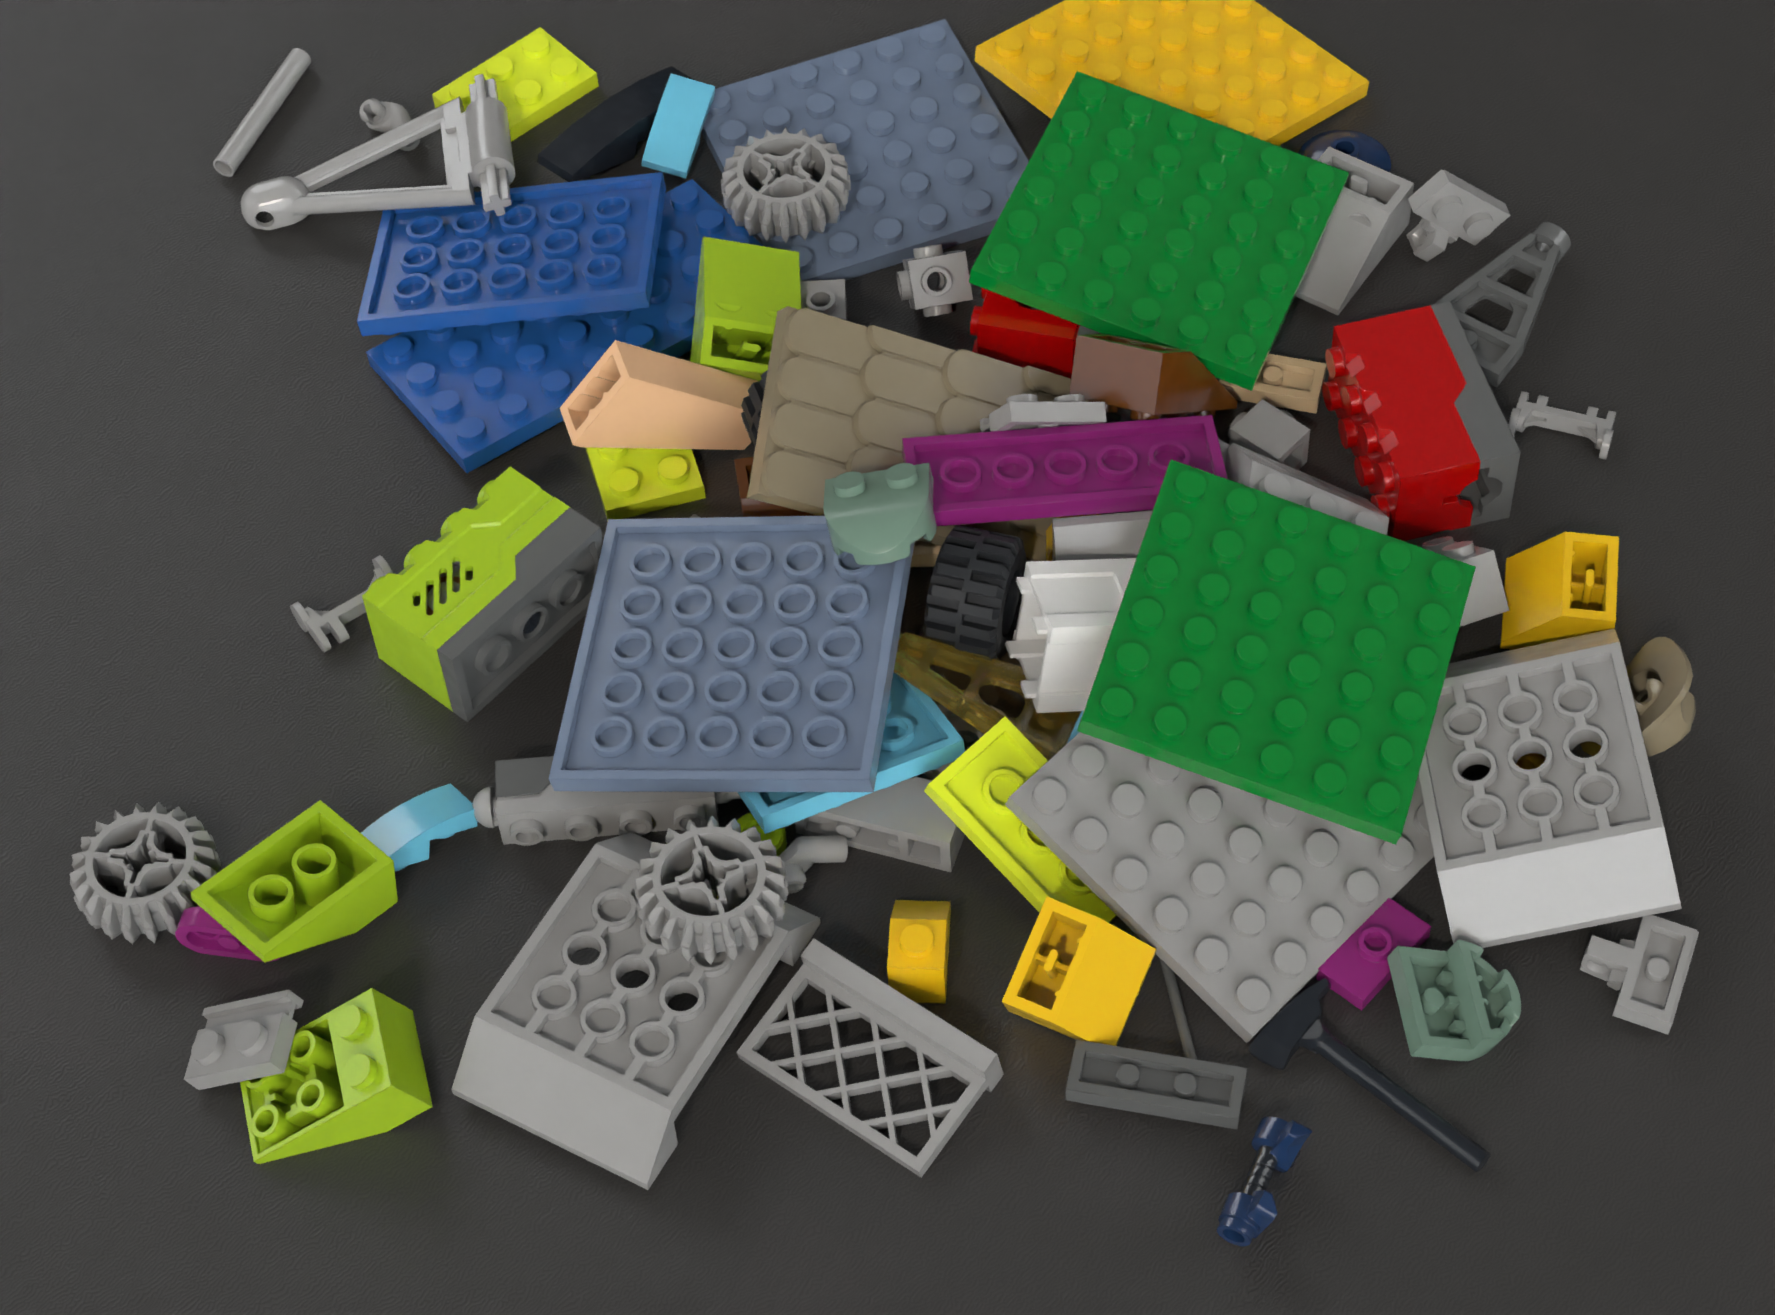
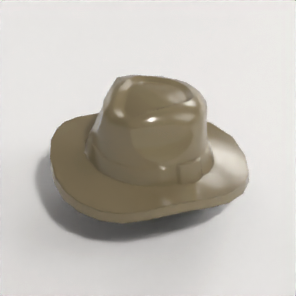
(1661, 693)

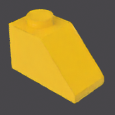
(919, 949)

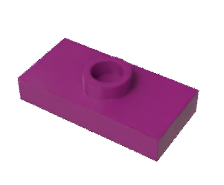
(1361, 962)

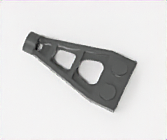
(1534, 256)

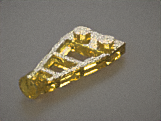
(913, 661)

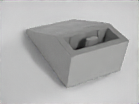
(1359, 233)

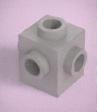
(952, 283)

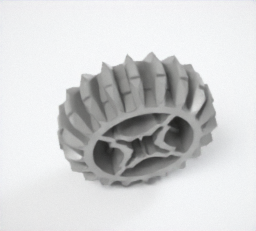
(787, 197)
(134, 859)
(683, 909)

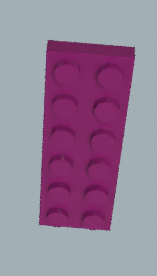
(1060, 468)

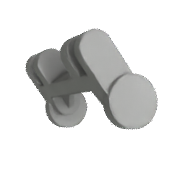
(1541, 415)
(323, 622)

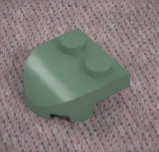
(880, 512)
(1452, 1001)

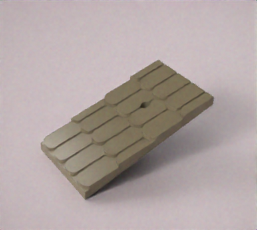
(850, 394)

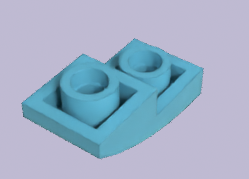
(678, 126)
(408, 828)

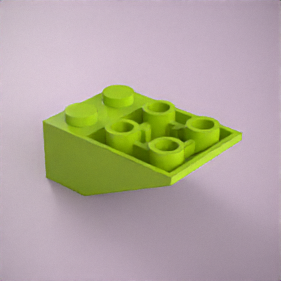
(739, 303)
(343, 1081)

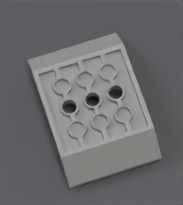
(1555, 841)
(603, 1061)

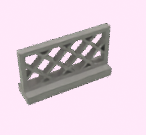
(907, 1026)

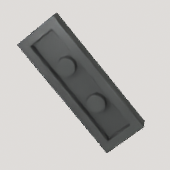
(1156, 1084)

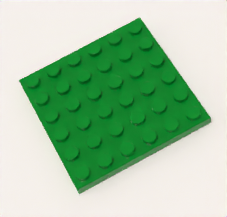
(1161, 228)
(1280, 651)

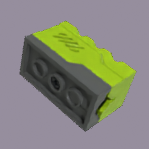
(486, 593)

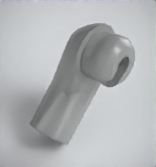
(385, 117)
(809, 850)

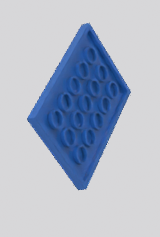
(549, 256)

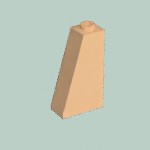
(656, 403)

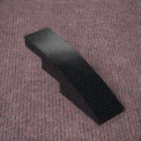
(609, 131)

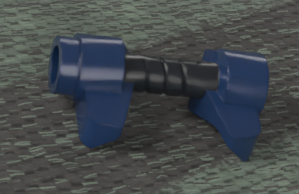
(1253, 1207)

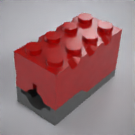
(1421, 421)

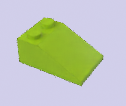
(301, 886)

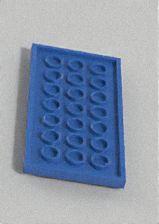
(507, 380)

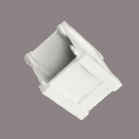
(1066, 627)

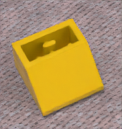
(1560, 589)
(1078, 975)

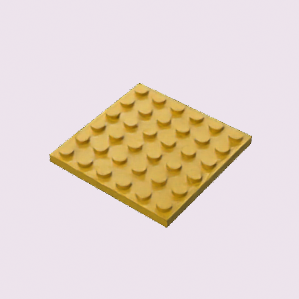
(1200, 56)

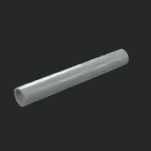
(262, 112)

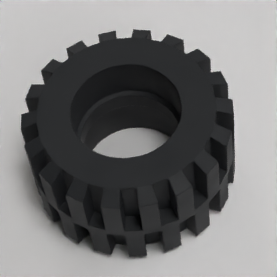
(975, 591)

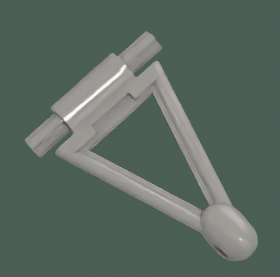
(474, 151)

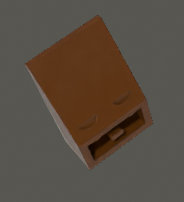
(1145, 379)

